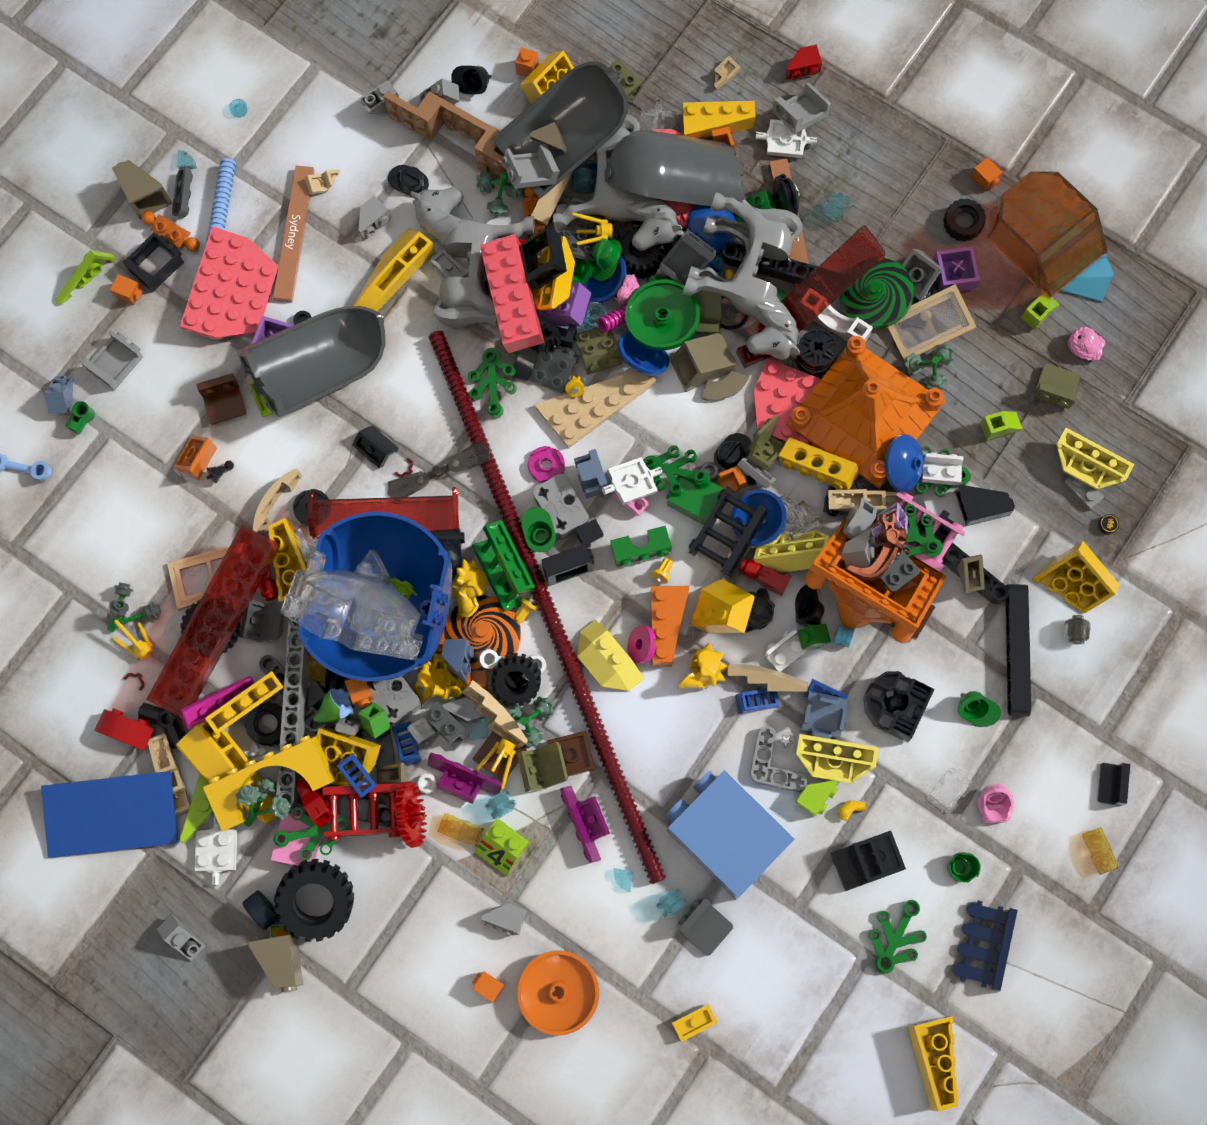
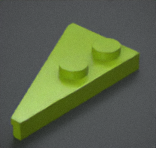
(84, 273)
(198, 812)

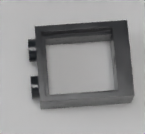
(143, 251)
(552, 269)
(567, 564)

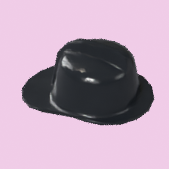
(471, 79)
(407, 179)
(732, 451)
(808, 607)

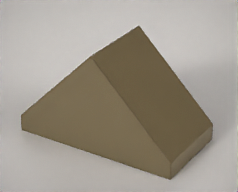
(549, 135)
(972, 573)
(392, 774)

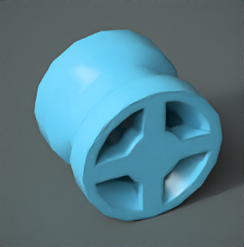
(843, 636)

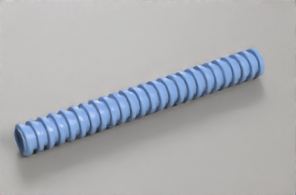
(222, 194)

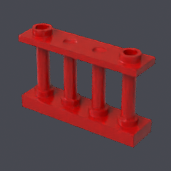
(332, 795)

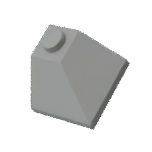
(922, 271)

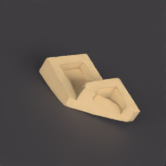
(725, 72)
(321, 182)

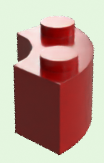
(124, 729)

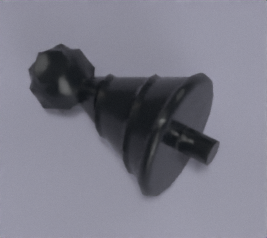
(216, 472)
(518, 678)

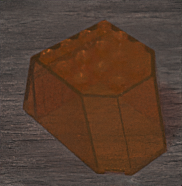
(1047, 230)

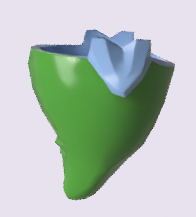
(334, 706)

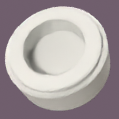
(427, 783)

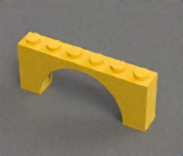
(304, 758)

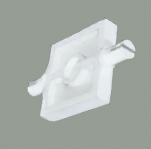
(783, 141)
(632, 481)
(215, 851)

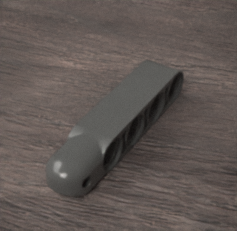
(362, 809)

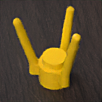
(603, 230)
(141, 649)
(504, 749)

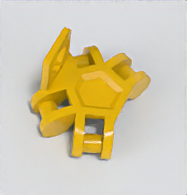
(437, 681)

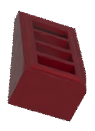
(746, 362)

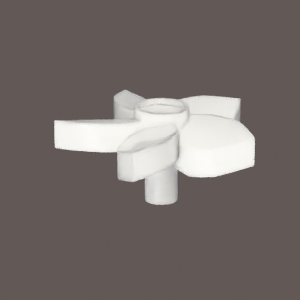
(255, 753)

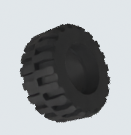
(314, 926)

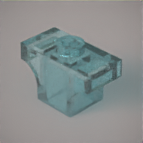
(837, 206)

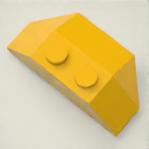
(558, 289)

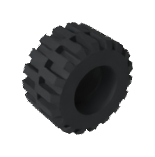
(640, 266)
(512, 694)

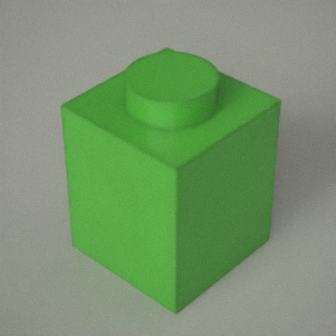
(374, 720)

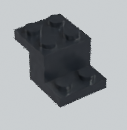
(868, 861)

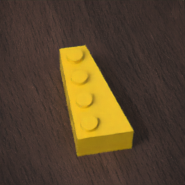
(702, 117)
(289, 556)
(936, 1061)

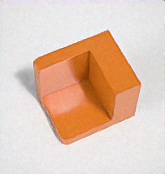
(722, 135)
(732, 478)
(479, 677)

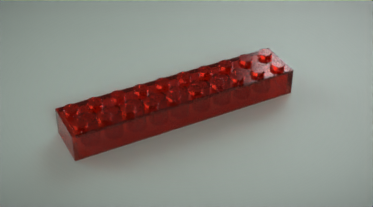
(213, 621)

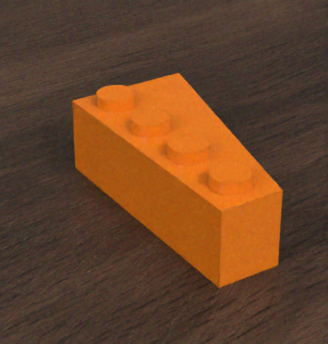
(666, 619)

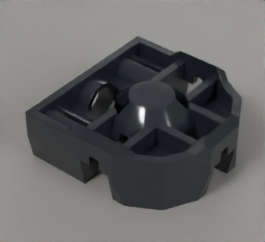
(901, 725)

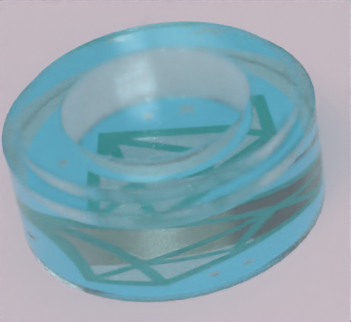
(238, 108)

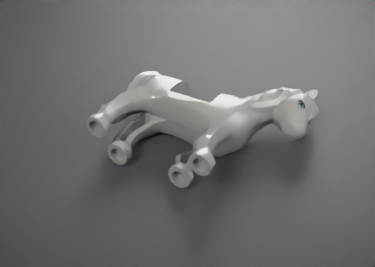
(619, 205)
(764, 235)
(462, 297)

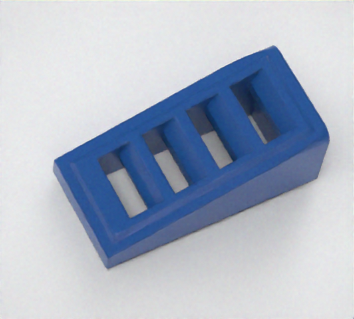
(745, 708)
(410, 755)
(346, 761)

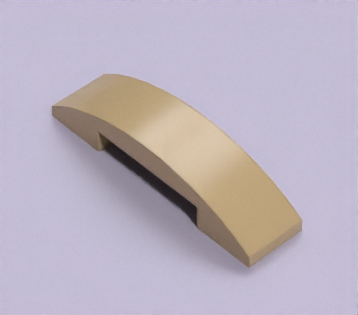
(287, 481)

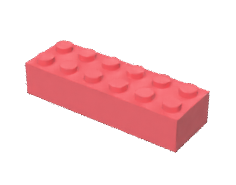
(511, 294)

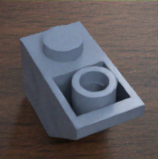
(59, 394)
(457, 656)

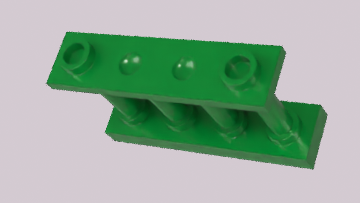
(501, 564)

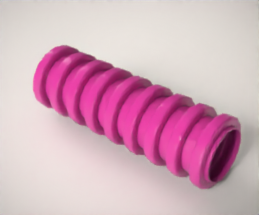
(612, 320)

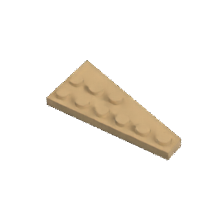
(578, 416)

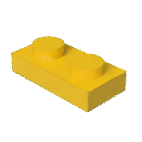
(694, 1022)

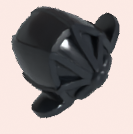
(761, 611)

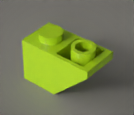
(1039, 310)
(1000, 424)
(815, 795)

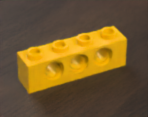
(812, 456)
(244, 702)

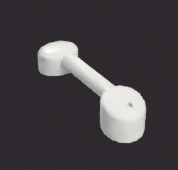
(489, 659)

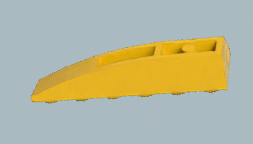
(395, 269)
(215, 755)

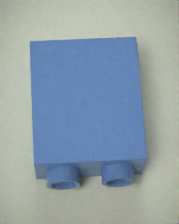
(727, 832)

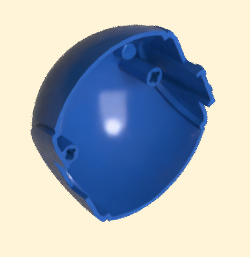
(408, 555)

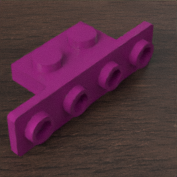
(460, 780)
(587, 821)

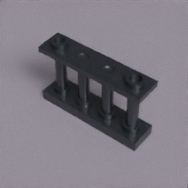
(738, 547)

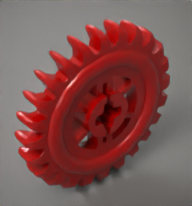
(408, 814)

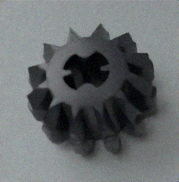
(551, 338)

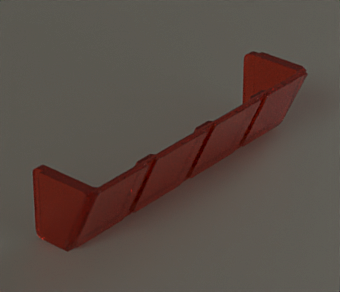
(832, 277)
(428, 511)

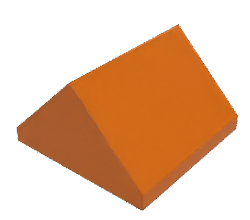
(195, 456)

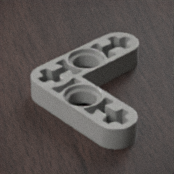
(770, 771)

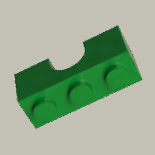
(626, 553)

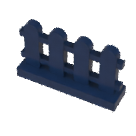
(993, 936)

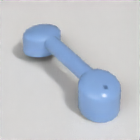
(39, 470)

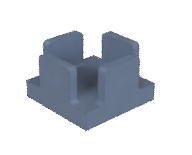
(591, 474)
(824, 715)

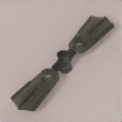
(468, 458)

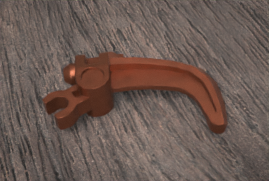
(892, 547)

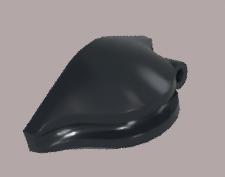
(786, 194)

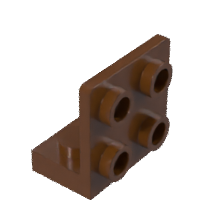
(222, 398)

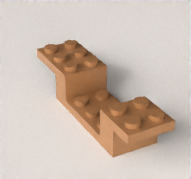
(435, 112)

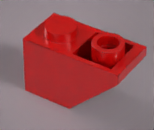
(805, 62)

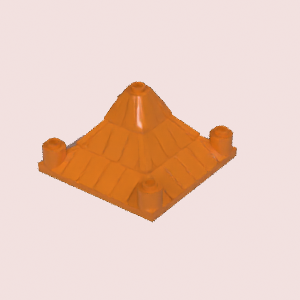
(863, 408)
(870, 601)

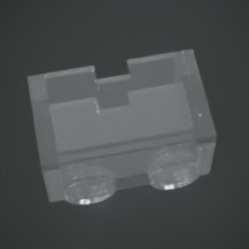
(945, 796)

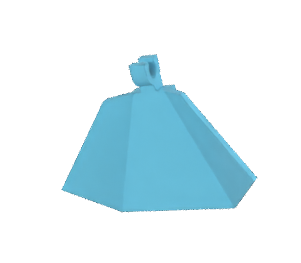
(1093, 281)

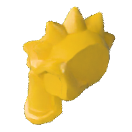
(467, 586)
(705, 669)

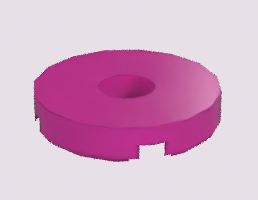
(542, 454)
(641, 644)

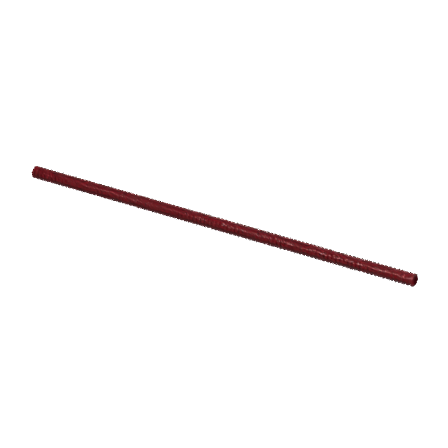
(549, 613)

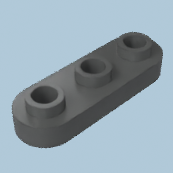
(182, 193)

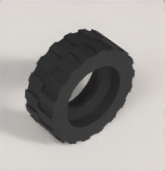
(970, 207)
(252, 723)

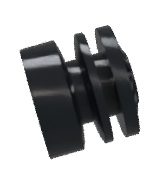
(816, 361)

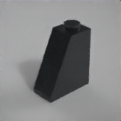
(983, 504)

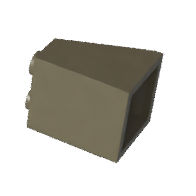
(141, 189)
(702, 361)
(279, 961)

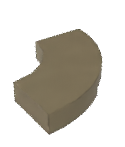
(724, 388)

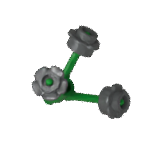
(119, 607)

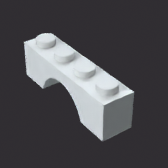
(842, 325)

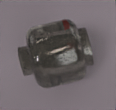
(1077, 630)

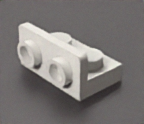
(942, 469)
(784, 652)

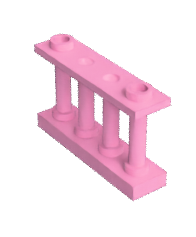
(934, 562)

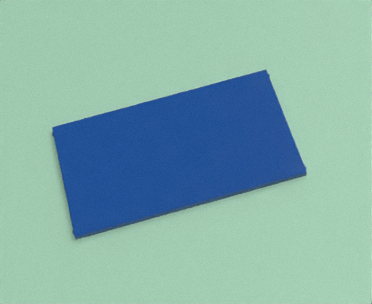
(109, 814)

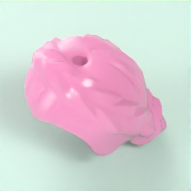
(629, 286)
(1088, 346)
(996, 804)

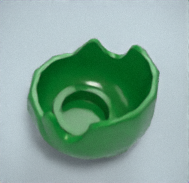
(963, 867)

